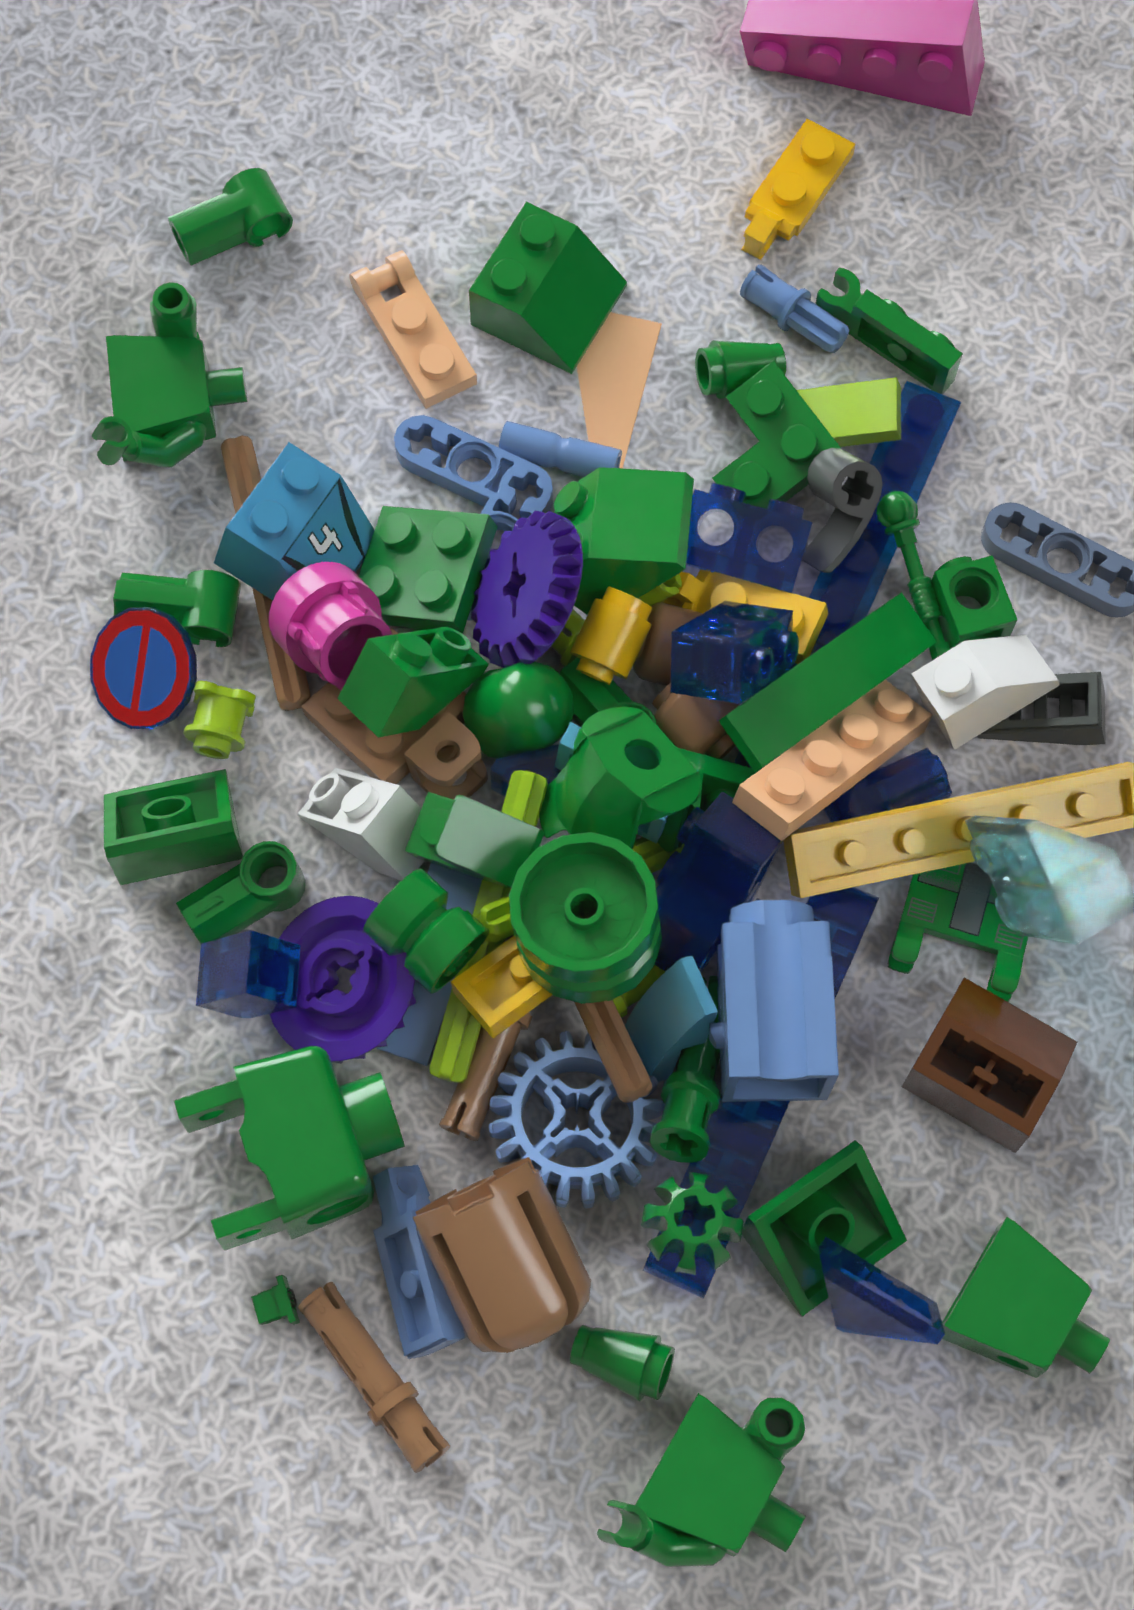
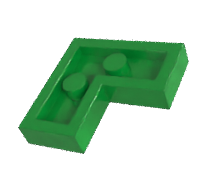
(786, 435)

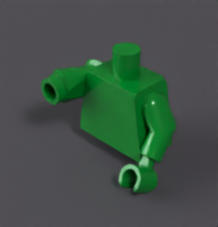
(164, 387)
(715, 1488)

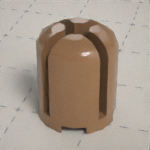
(505, 1259)

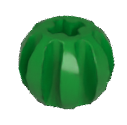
(680, 1239)

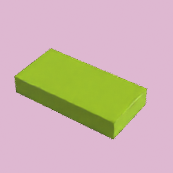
(858, 410)

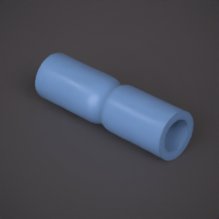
(552, 450)

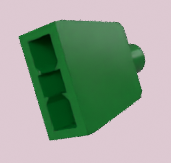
(1023, 1307)

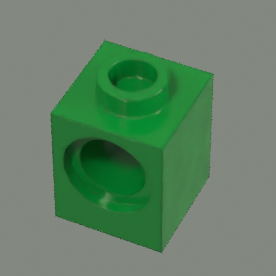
(983, 583)

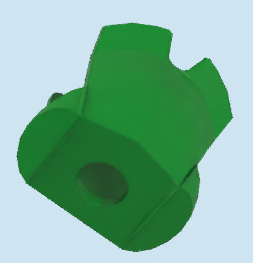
(613, 796)

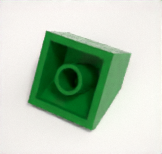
(545, 289)
(629, 528)

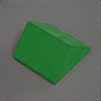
(171, 827)
(834, 1202)

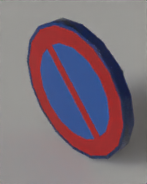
(143, 668)

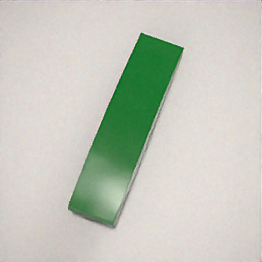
(827, 682)

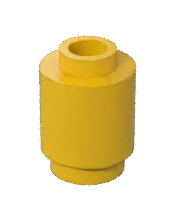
(612, 636)

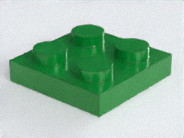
(427, 565)

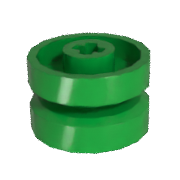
(586, 917)

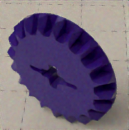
(528, 589)
(335, 1020)

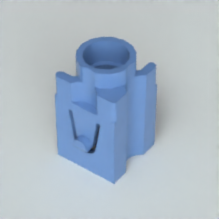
(775, 1004)

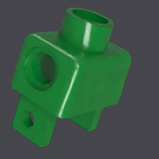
(302, 1136)

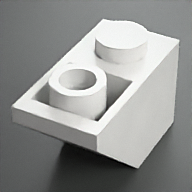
(365, 819)

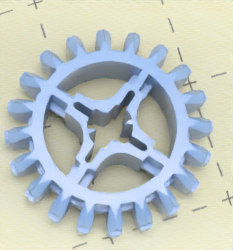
(557, 1096)

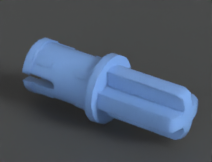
(793, 309)

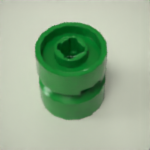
(417, 923)

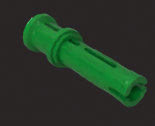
(689, 1100)

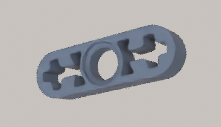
(1058, 536)

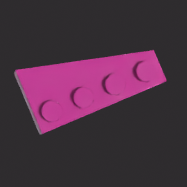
(881, 47)

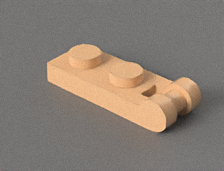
(414, 330)

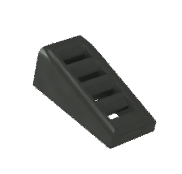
(1066, 728)

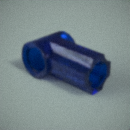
(901, 784)

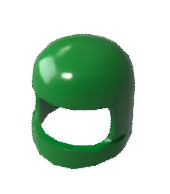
(518, 709)

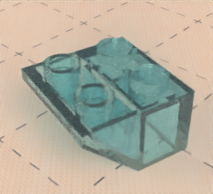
(1050, 879)

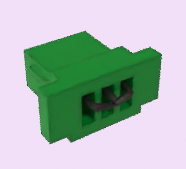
(276, 1303)

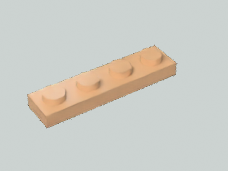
(831, 760)

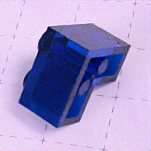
(716, 870)

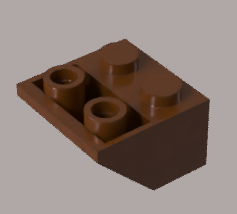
(990, 1065)

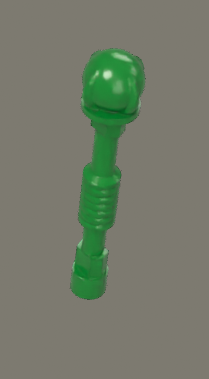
(899, 515)

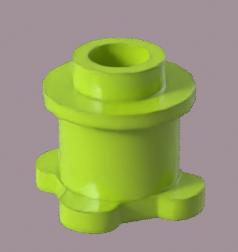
(219, 719)

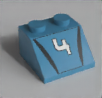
(293, 520)

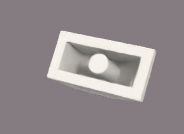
(982, 684)

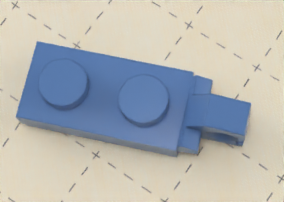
(415, 1290)

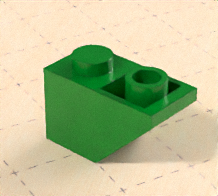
(409, 678)

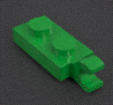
(891, 333)

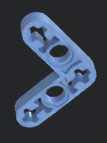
(493, 492)

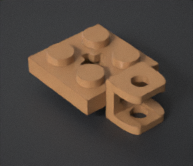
(432, 755)

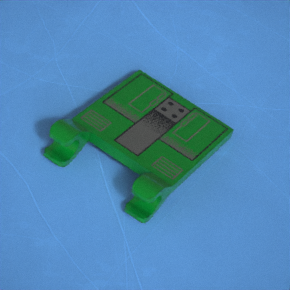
(960, 908)

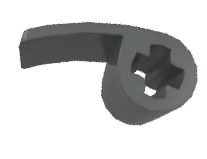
(853, 504)

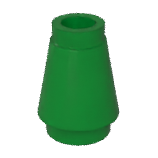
(729, 364)
(624, 1359)

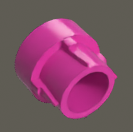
(326, 619)

